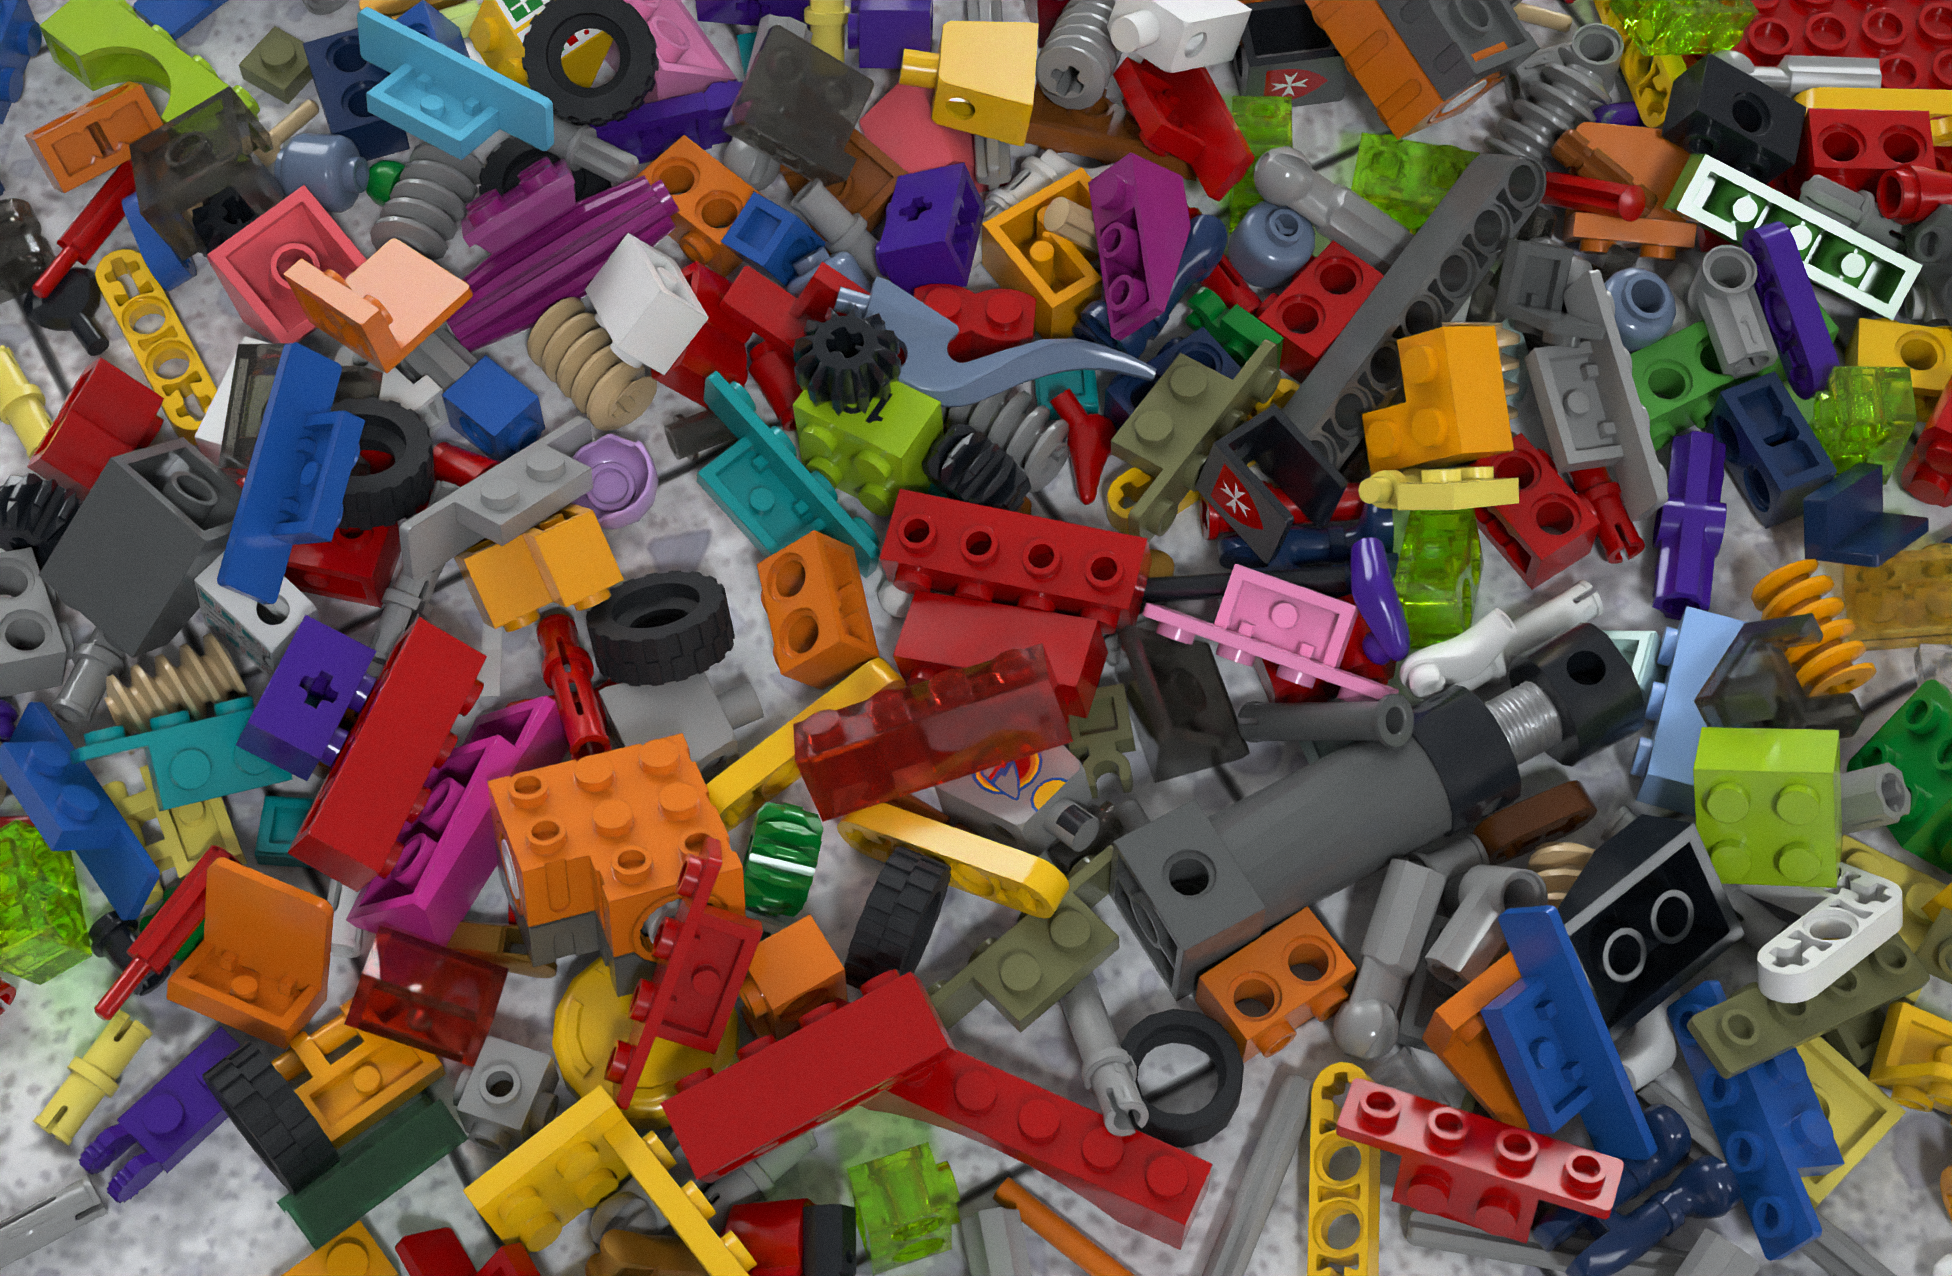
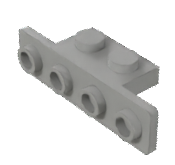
(1593, 403)
(500, 501)

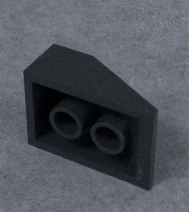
(1647, 917)

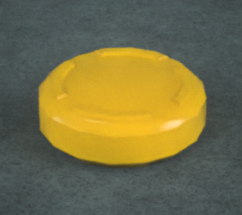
(591, 1022)

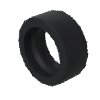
(1207, 1036)

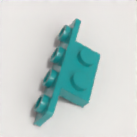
(769, 489)
(189, 758)

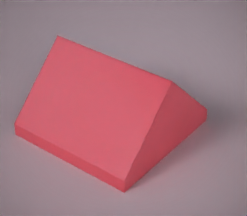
(908, 135)
(259, 254)

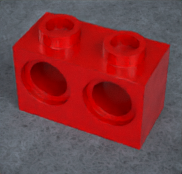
(1862, 145)
(1313, 309)
(1542, 502)

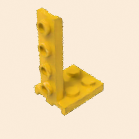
(578, 1166)

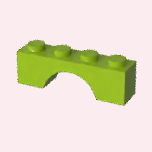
(110, 45)

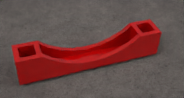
(1125, 1176)

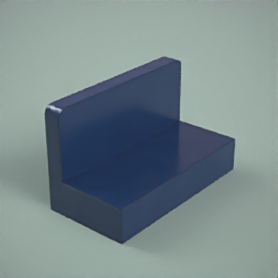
(1848, 521)

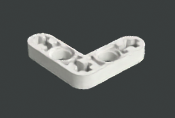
(1859, 912)

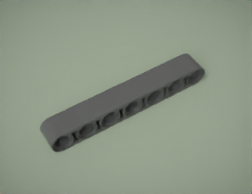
(1415, 296)

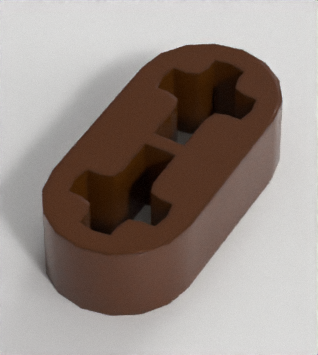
(1535, 821)

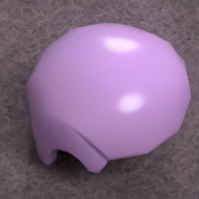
(621, 478)

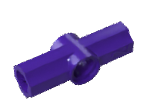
(1689, 524)

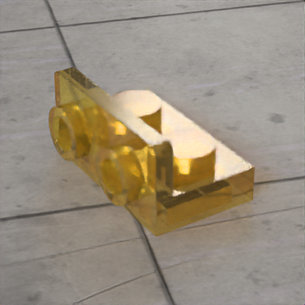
(1901, 600)

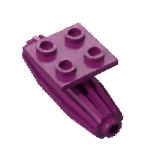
(547, 246)

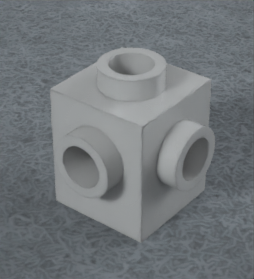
(506, 1095)

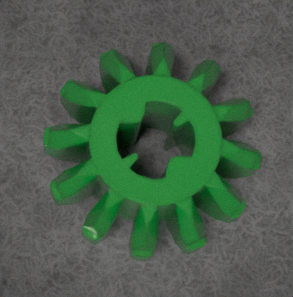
(781, 858)

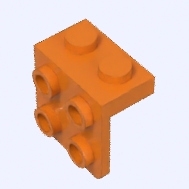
(1655, 165)
(259, 955)

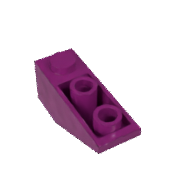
(1139, 237)

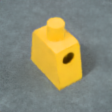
(979, 77)

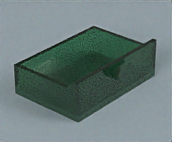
(373, 1171)

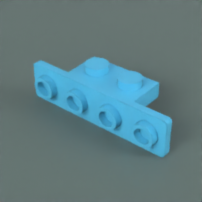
(446, 94)

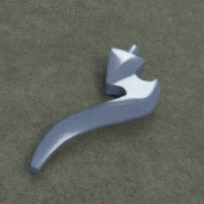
(930, 370)

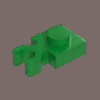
(1233, 329)

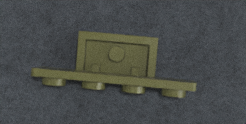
(1178, 425)
(1037, 957)
(1756, 1029)

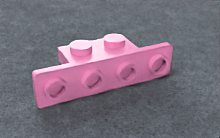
(1280, 624)

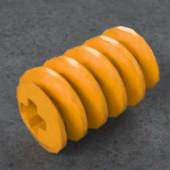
(1822, 666)

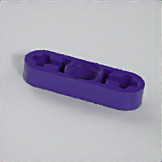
(1791, 308)

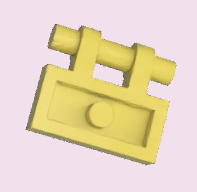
(1439, 489)
(186, 829)

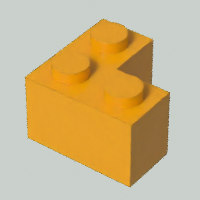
(1040, 263)
(1451, 405)
(554, 561)

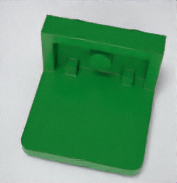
(1920, 746)

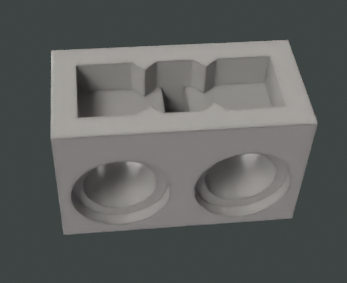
(29, 623)

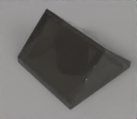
(1177, 703)

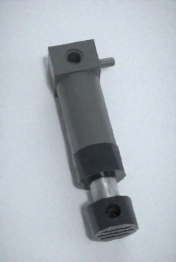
(1216, 882)

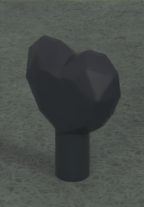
(71, 309)

